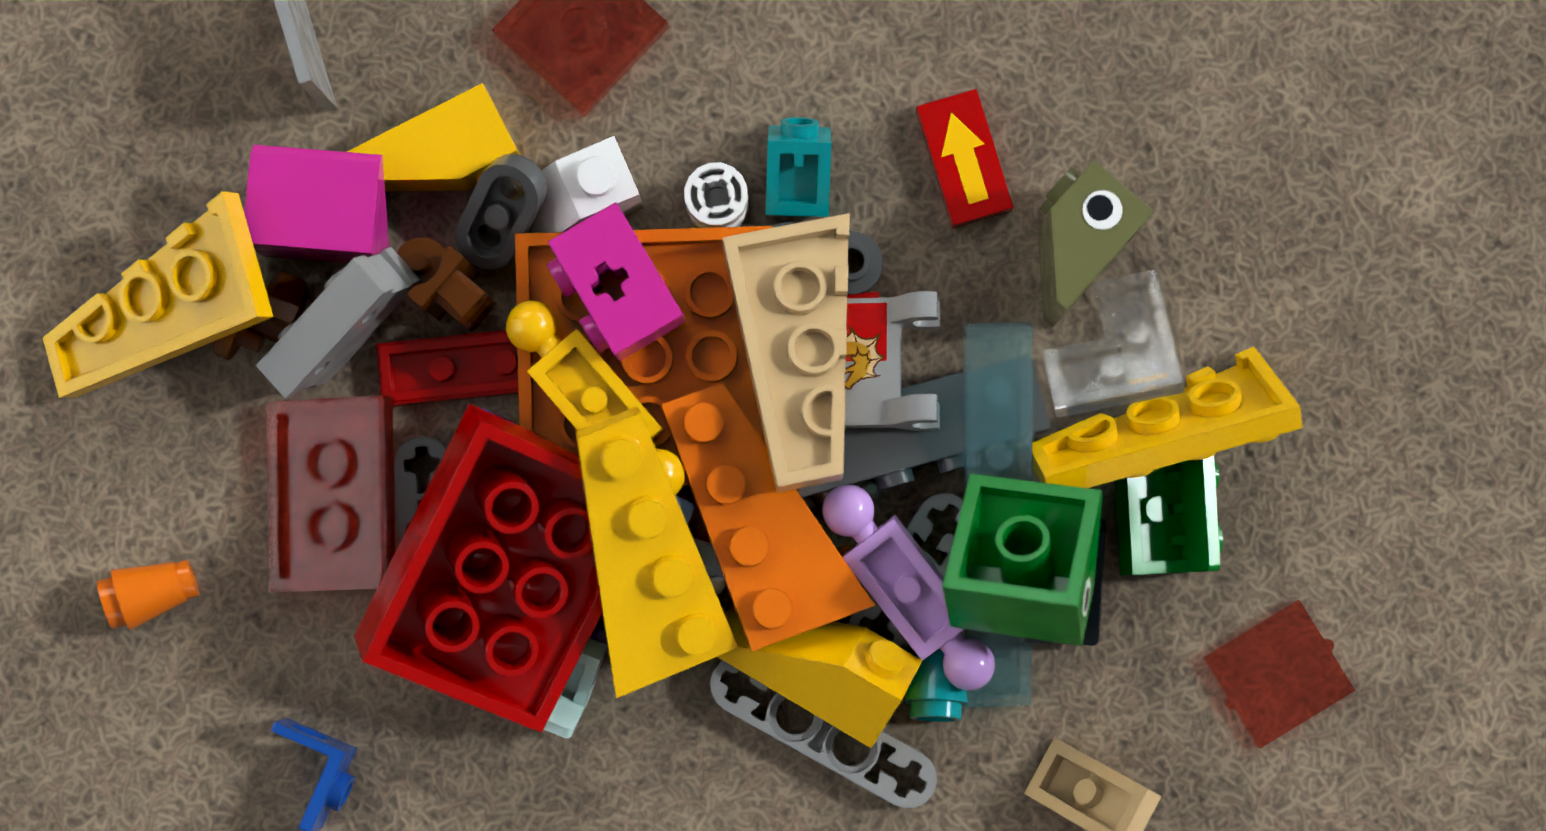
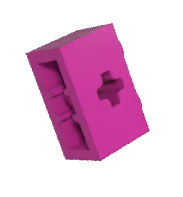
(604, 245)

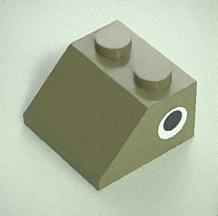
(1083, 232)

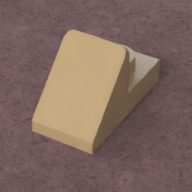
(1090, 791)

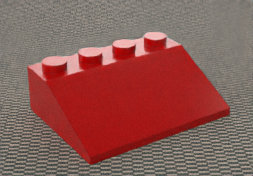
(491, 576)

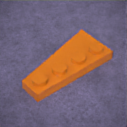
(766, 542)

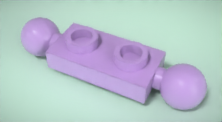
(905, 586)

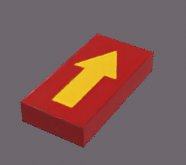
(964, 158)

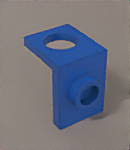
(334, 782)

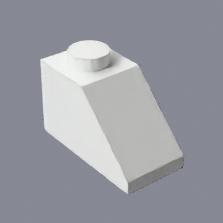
(584, 186)

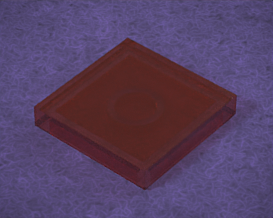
(580, 44)

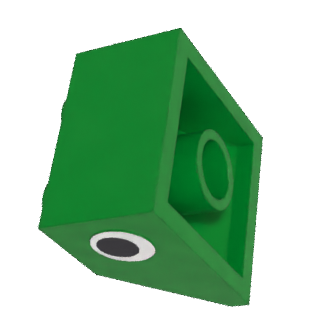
(1024, 559)

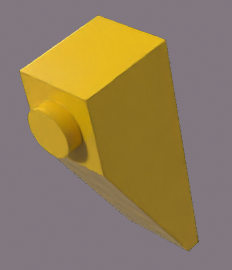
(444, 145)
(833, 672)

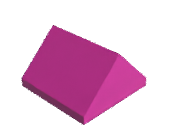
(316, 204)

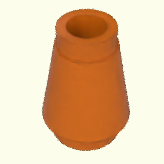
(145, 592)

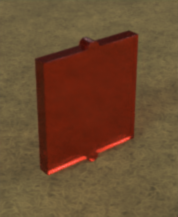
(1278, 673)

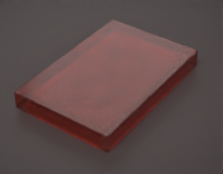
(330, 493)

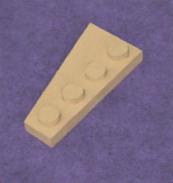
(793, 327)

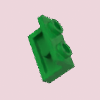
(1169, 520)

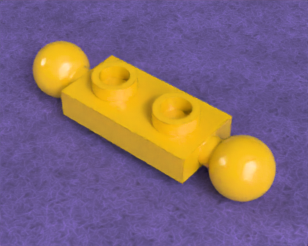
(579, 377)

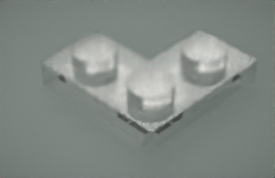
(1131, 361)

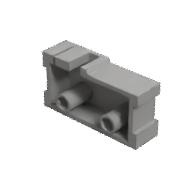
(337, 322)

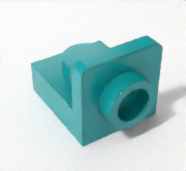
(798, 168)

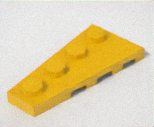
(165, 306)
(1209, 417)
(648, 568)

